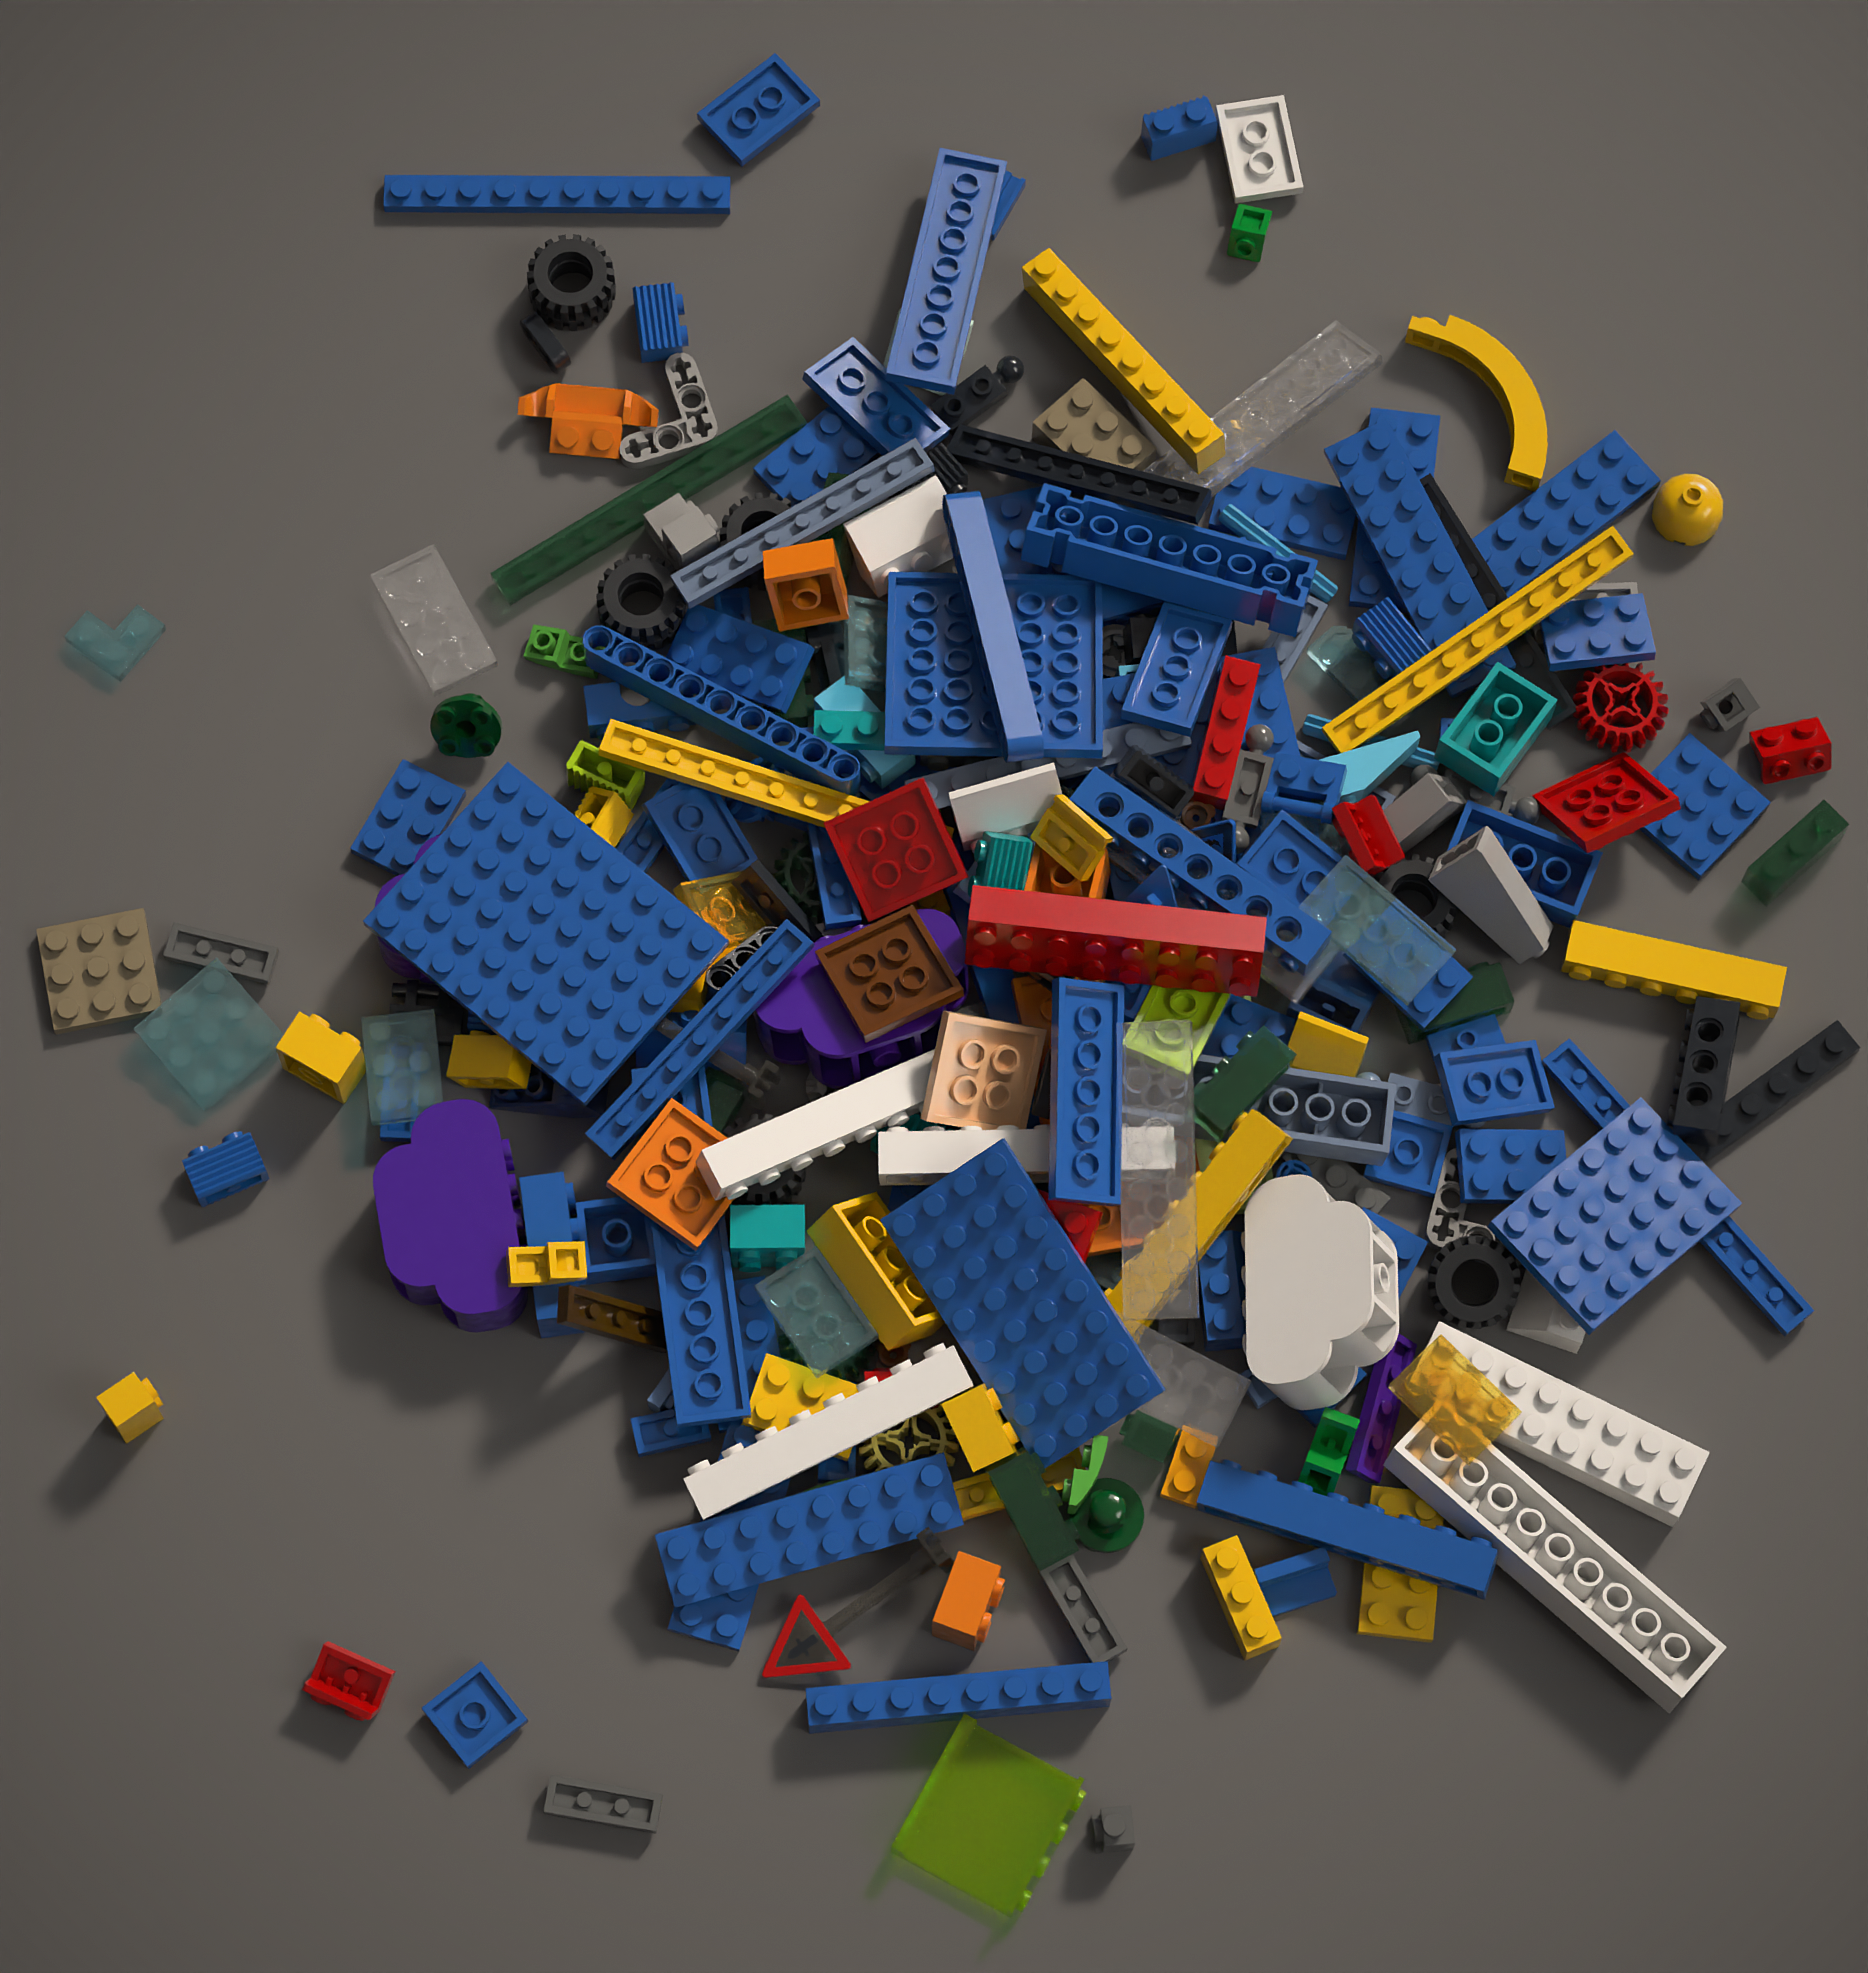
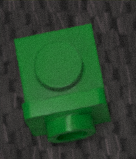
(1249, 232)

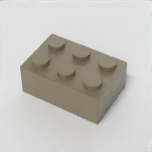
(1093, 428)

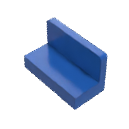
(1296, 1581)

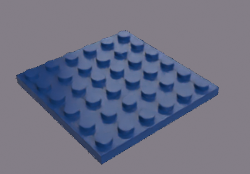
(936, 679)

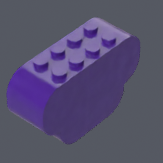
(810, 1025)
(453, 1216)

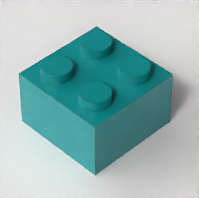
(766, 1235)

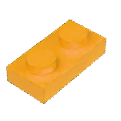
(1187, 1470)

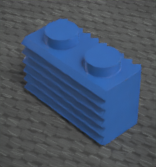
(1179, 128)
(658, 321)
(1388, 639)
(225, 1168)

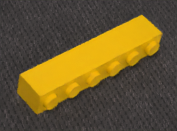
(1672, 969)

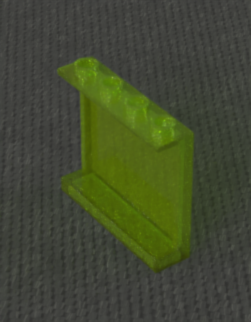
(988, 1818)

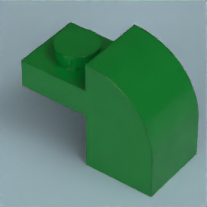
(1328, 1451)

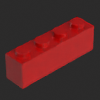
(1224, 731)

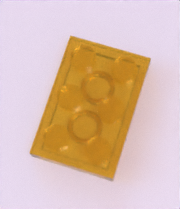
(721, 906)
(1454, 1399)

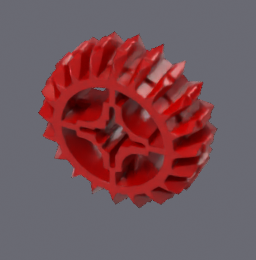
(1637, 725)

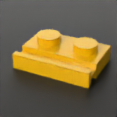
(1071, 838)

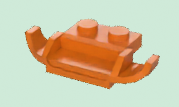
(588, 418)

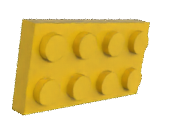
(1390, 1601)

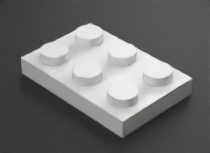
(1259, 149)

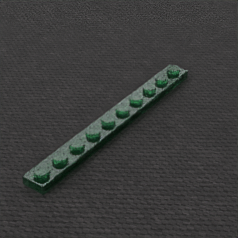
(626, 511)

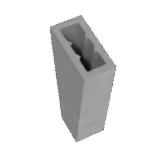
(1421, 811)
(1493, 895)

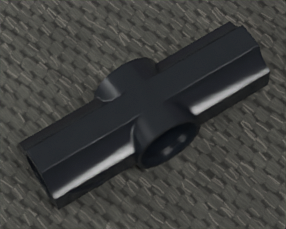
(828, 653)

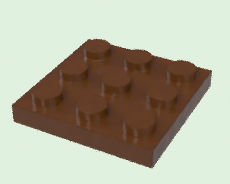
(889, 973)

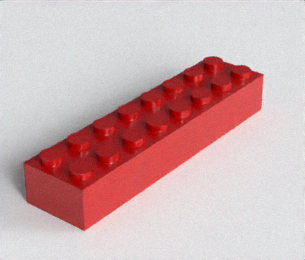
(1115, 941)

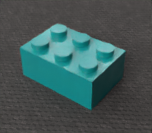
(1495, 729)

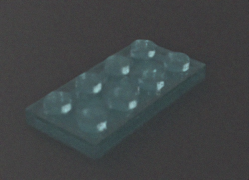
(1377, 930)

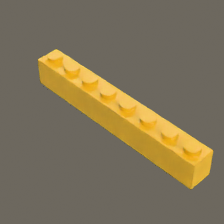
(1123, 361)
(1228, 1181)

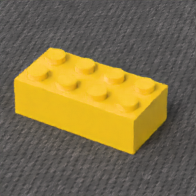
(875, 1271)

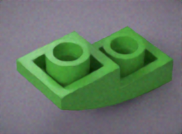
(558, 651)
(1079, 1487)

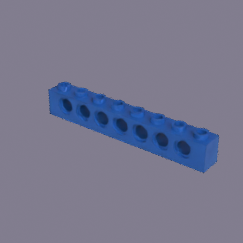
(1103, 791)

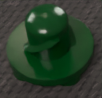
(466, 726)
(1109, 1517)

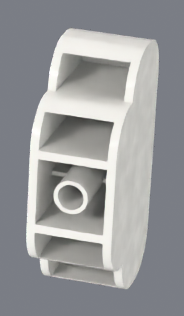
(1315, 1292)

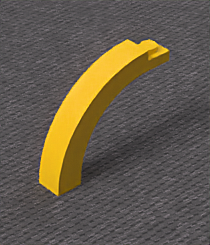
(1506, 380)

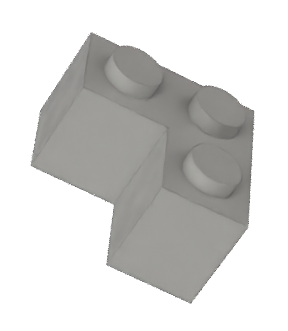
(681, 531)

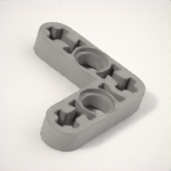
(683, 429)
(1455, 1228)

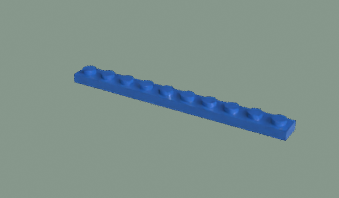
(557, 194)
(1727, 1241)

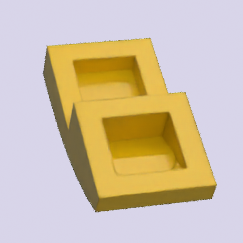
(546, 1264)

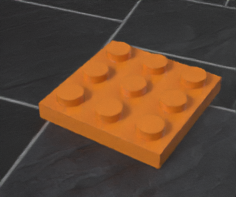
(664, 1179)

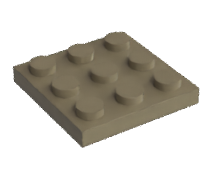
(99, 970)

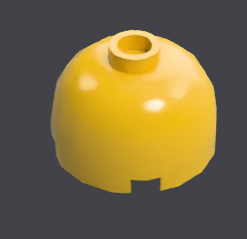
(1687, 509)

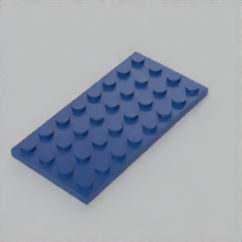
(1022, 1304)

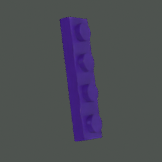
(1379, 1414)

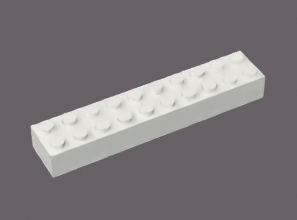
(1561, 1564)

